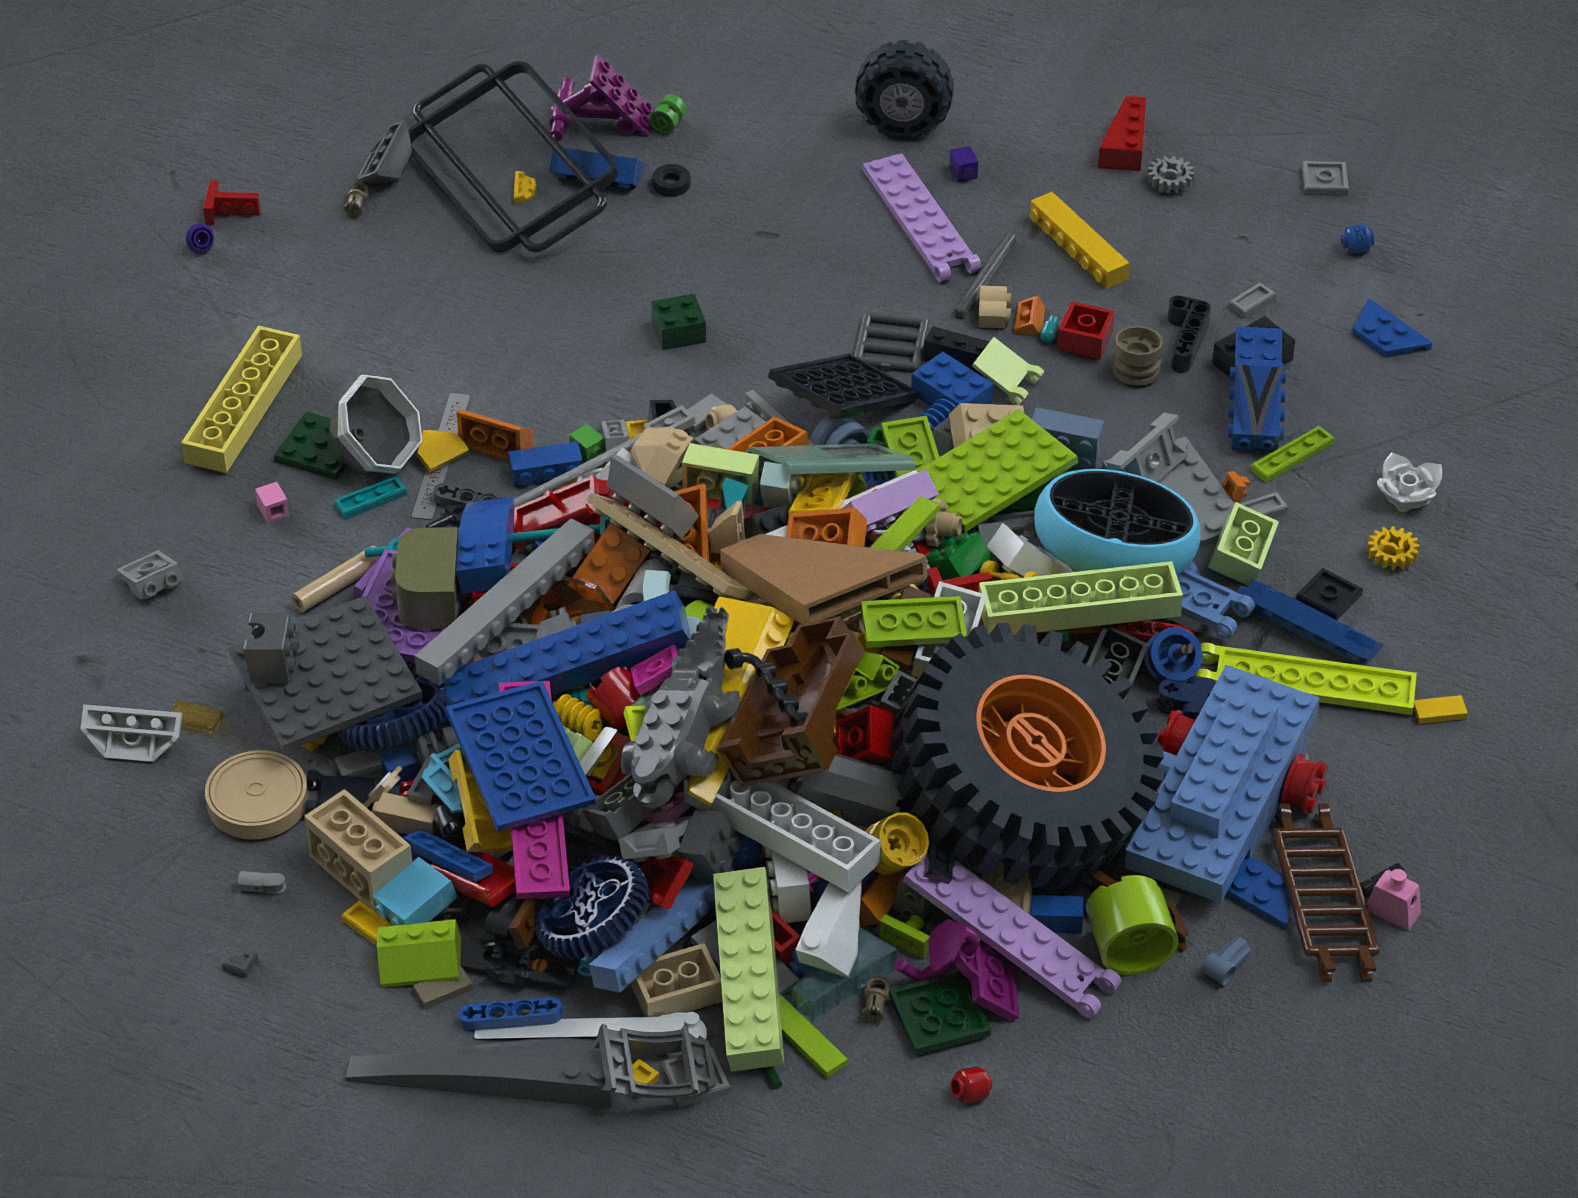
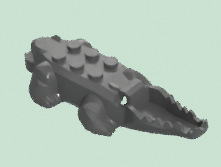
(682, 715)

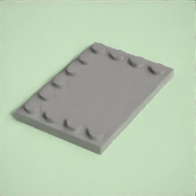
(1201, 490)

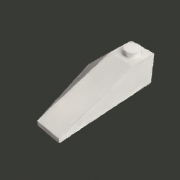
(832, 931)

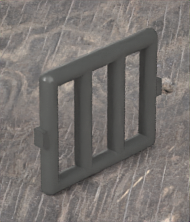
(895, 318)

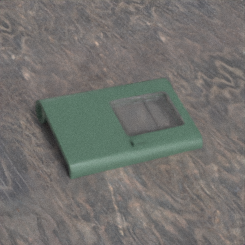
(834, 458)

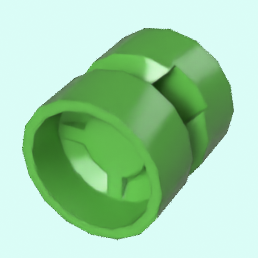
(668, 113)

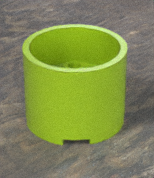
(1132, 925)

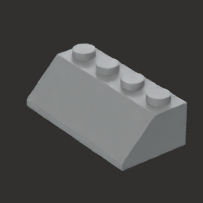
(649, 497)

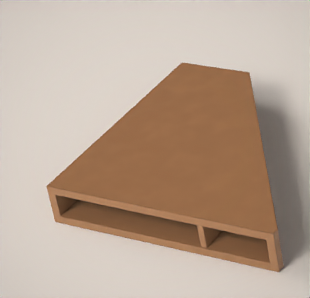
(817, 577)

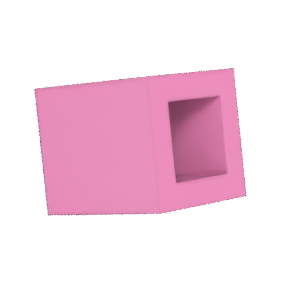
(272, 502)

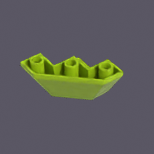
(870, 677)

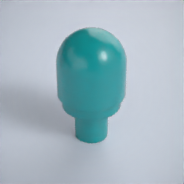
(1049, 331)

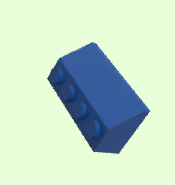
(595, 165)

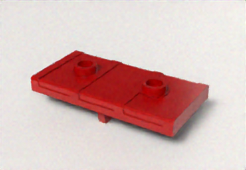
(556, 509)
(665, 879)
(491, 888)

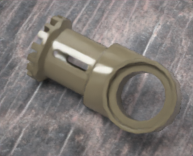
(356, 198)
(875, 998)

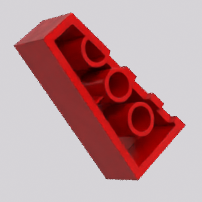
(1124, 139)

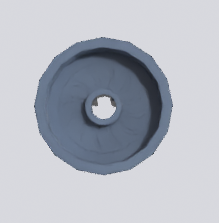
(839, 431)

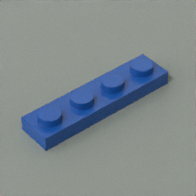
(448, 856)

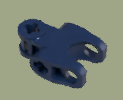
(1186, 697)

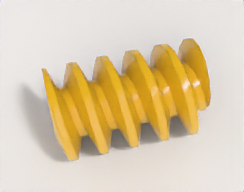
(579, 716)

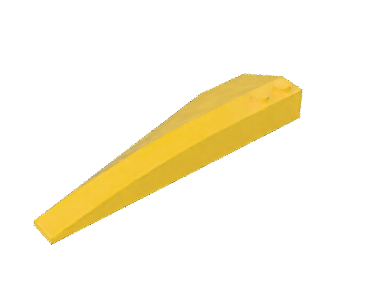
(753, 631)

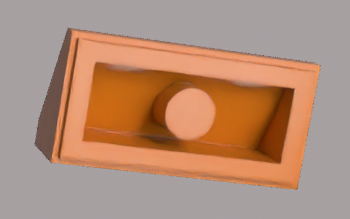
(1029, 317)

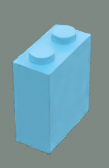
(414, 895)

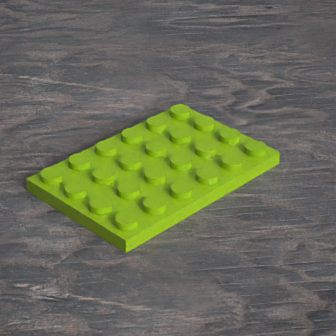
(997, 468)

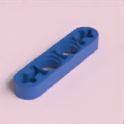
(510, 1011)

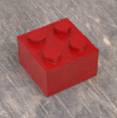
(1085, 330)
(866, 735)

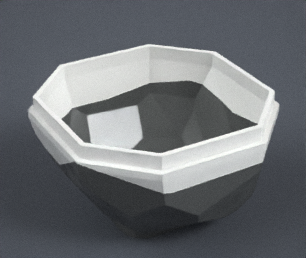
(375, 426)

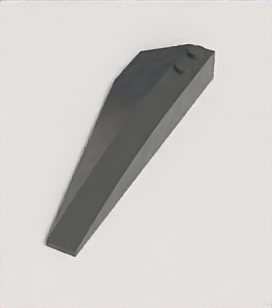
(525, 1069)

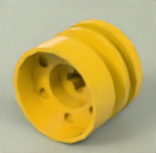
(901, 842)

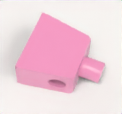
(1396, 899)

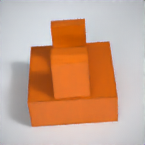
(1235, 486)

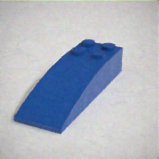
(485, 544)

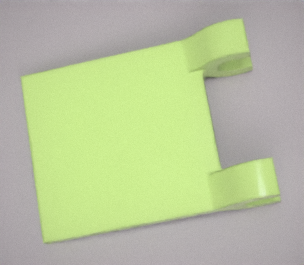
(1006, 370)

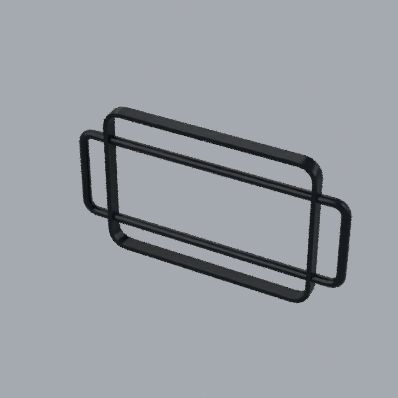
(519, 235)

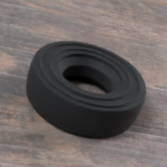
(667, 171)

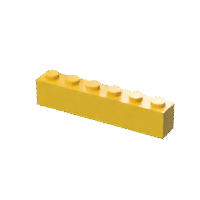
(1079, 240)

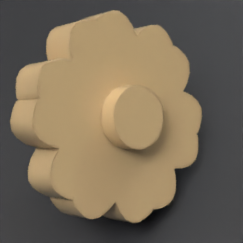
(943, 525)

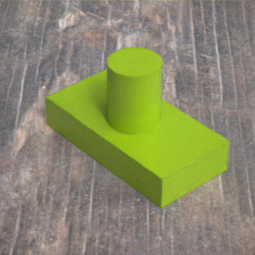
(906, 934)

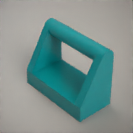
(732, 492)

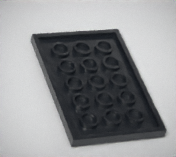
(843, 385)

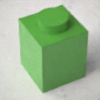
(589, 441)

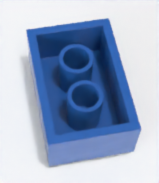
(951, 380)

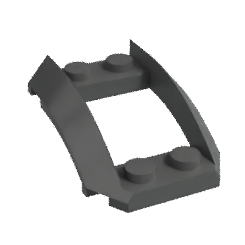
(618, 1069)

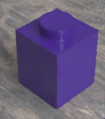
(964, 163)

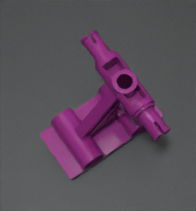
(604, 88)

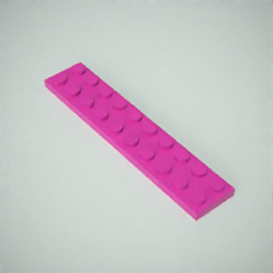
(539, 848)

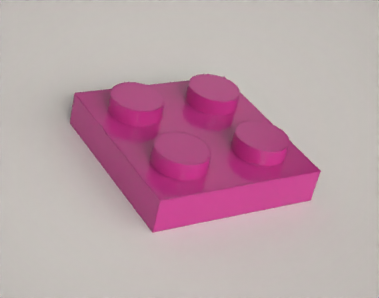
(654, 670)

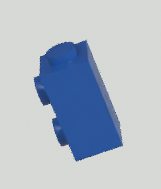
(1058, 913)

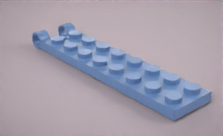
(1208, 602)

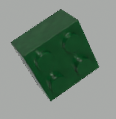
(678, 321)

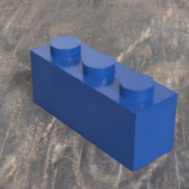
(543, 463)

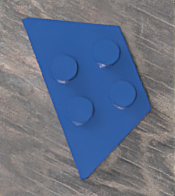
(1386, 332)
(1261, 891)

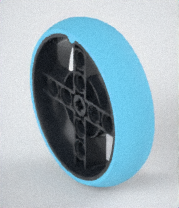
(1115, 521)

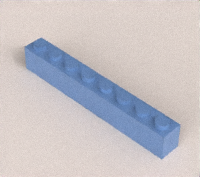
(652, 936)

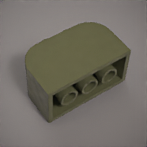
(426, 577)

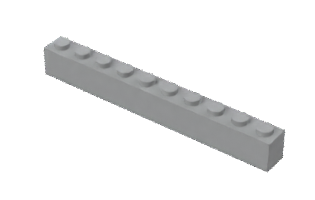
(504, 602)

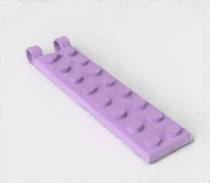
(920, 216)
(1016, 936)

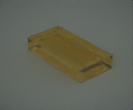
(198, 716)

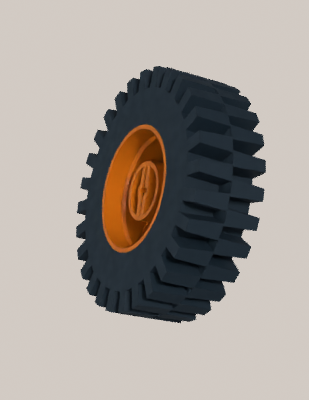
(1005, 783)

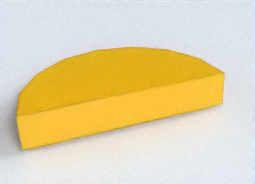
(524, 187)

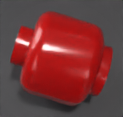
(971, 1085)

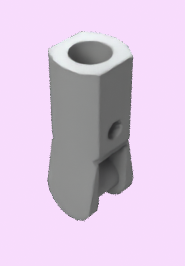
(259, 882)

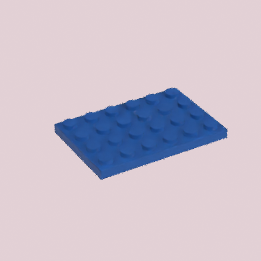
(520, 756)

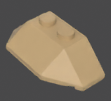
(661, 451)

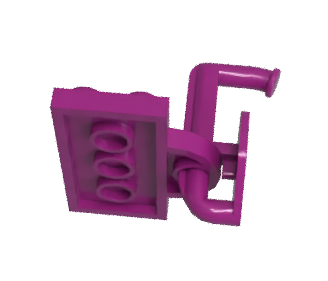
(989, 971)

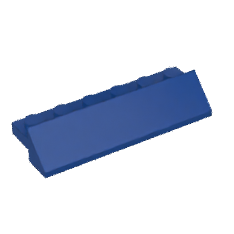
(1311, 623)

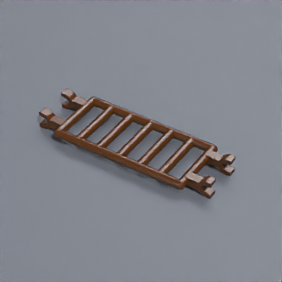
(1324, 953)

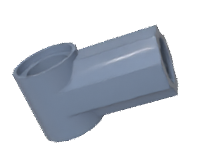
(1223, 965)

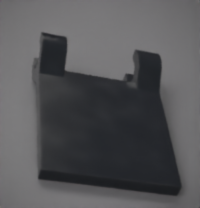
(331, 785)

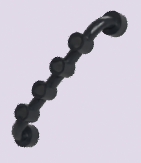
(778, 688)

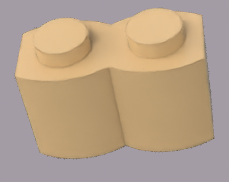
(993, 306)

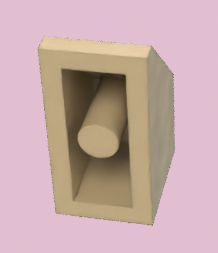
(727, 528)

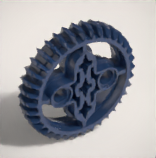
(401, 723)
(594, 908)

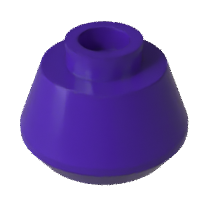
(200, 238)

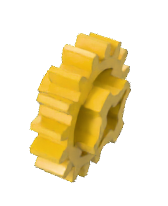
(1393, 548)

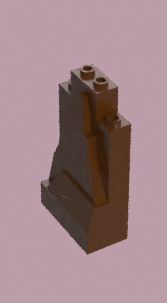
(816, 671)

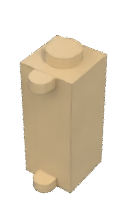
(405, 815)

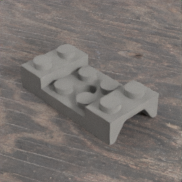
(1154, 454)
(654, 839)

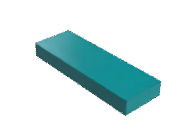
(370, 497)

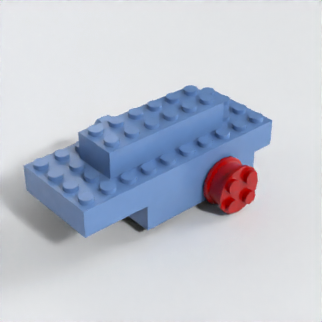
(1227, 782)

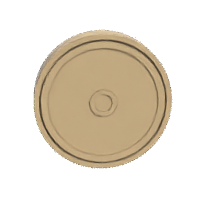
(256, 794)

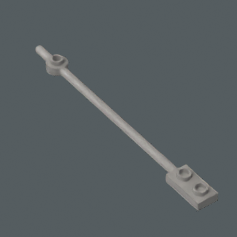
(678, 418)

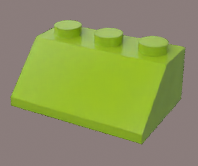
(419, 953)

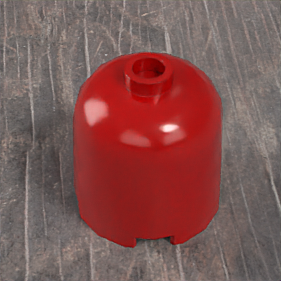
(613, 696)

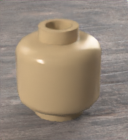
(718, 414)

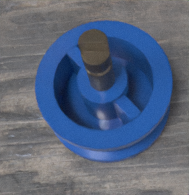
(1173, 655)

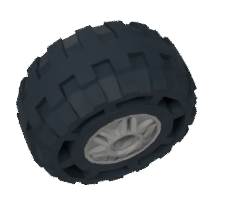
(904, 89)

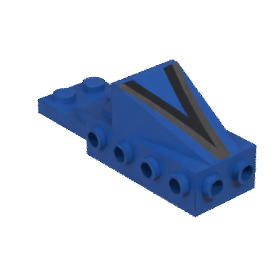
(1257, 390)

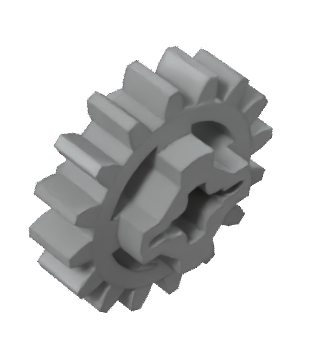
(1170, 174)

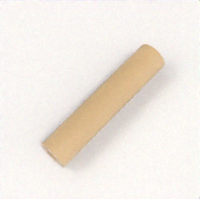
(332, 581)

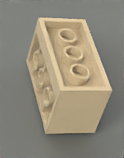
(355, 846)

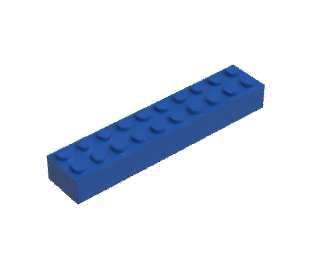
(579, 652)

